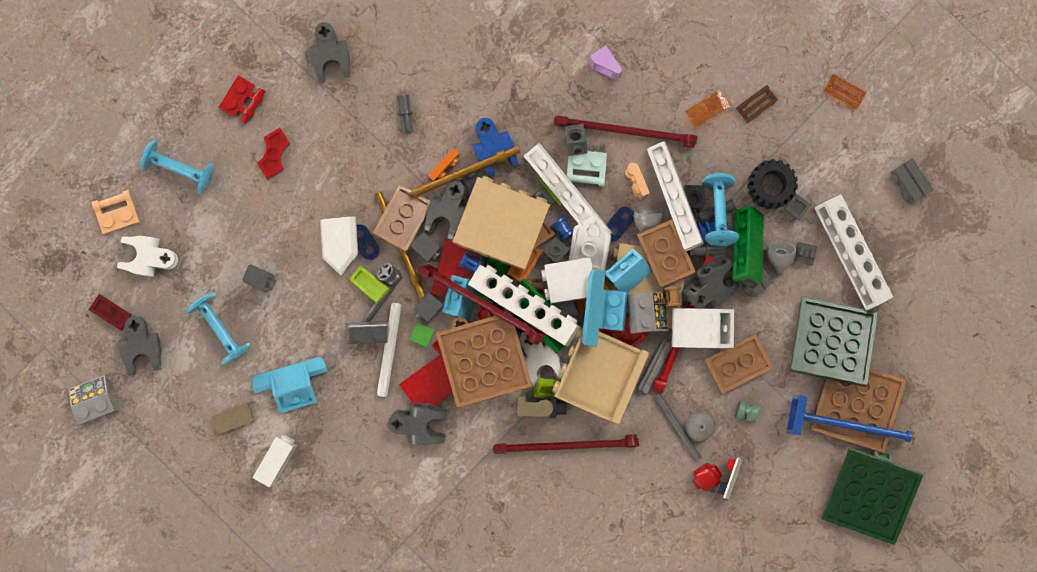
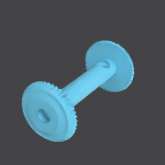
(149, 157)
(718, 183)
(223, 335)

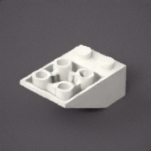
(703, 328)

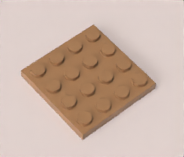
(483, 360)
(867, 405)

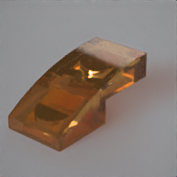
(707, 108)

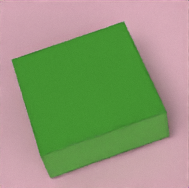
(422, 334)

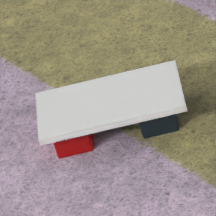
(734, 466)

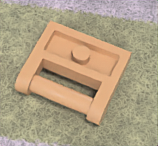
(639, 186)
(117, 218)

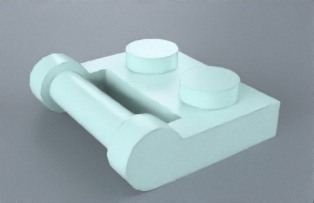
(587, 162)

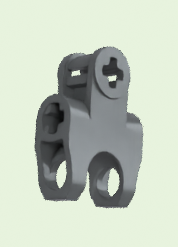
(328, 51)
(447, 208)
(710, 286)
(139, 343)
(416, 423)

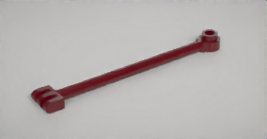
(687, 139)
(535, 335)
(629, 442)

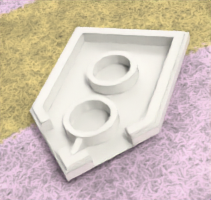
(591, 240)
(339, 242)

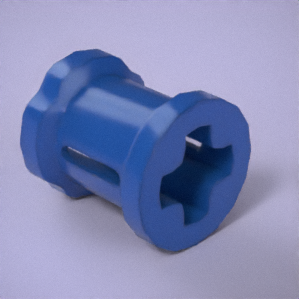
(562, 228)
(470, 262)

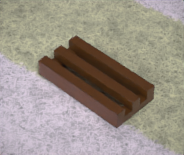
(769, 94)

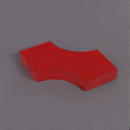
(275, 145)

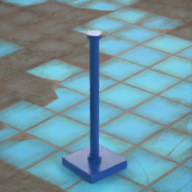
(798, 415)

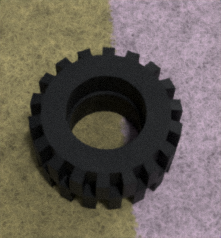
(784, 173)

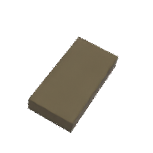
(233, 418)

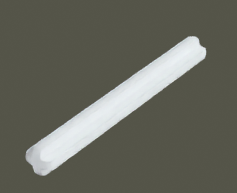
(389, 349)

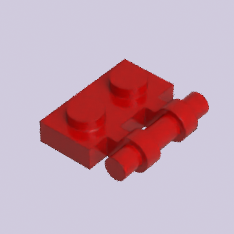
(237, 96)

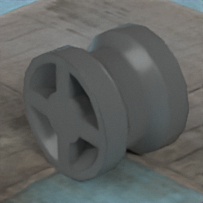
(388, 274)

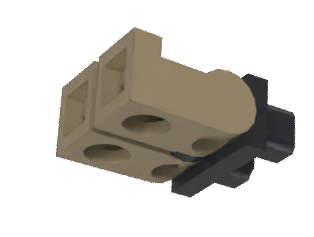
(540, 409)

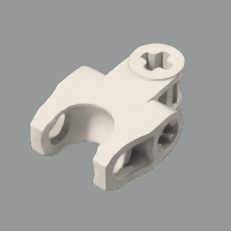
(147, 256)
(539, 356)

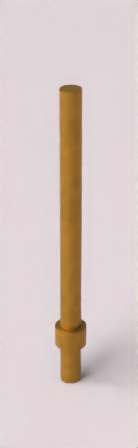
(500, 157)
(414, 279)

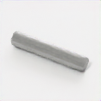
(654, 366)

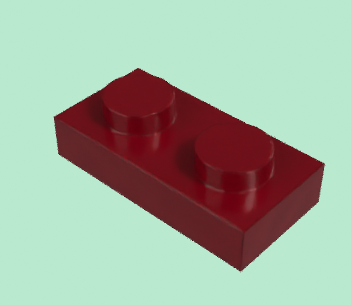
(110, 312)

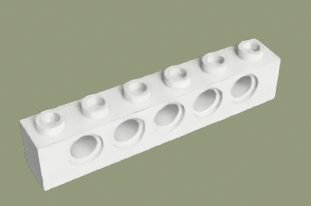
(853, 252)
(481, 281)

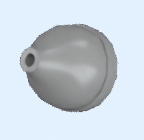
(647, 219)
(781, 255)
(699, 426)

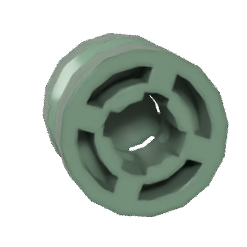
(747, 412)

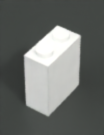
(567, 280)
(275, 460)

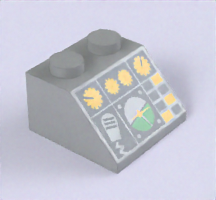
(647, 312)
(92, 400)

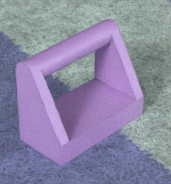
(605, 63)

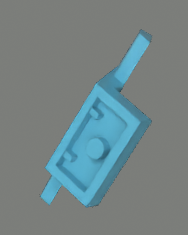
(603, 308)
(291, 384)

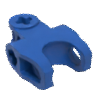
(492, 143)

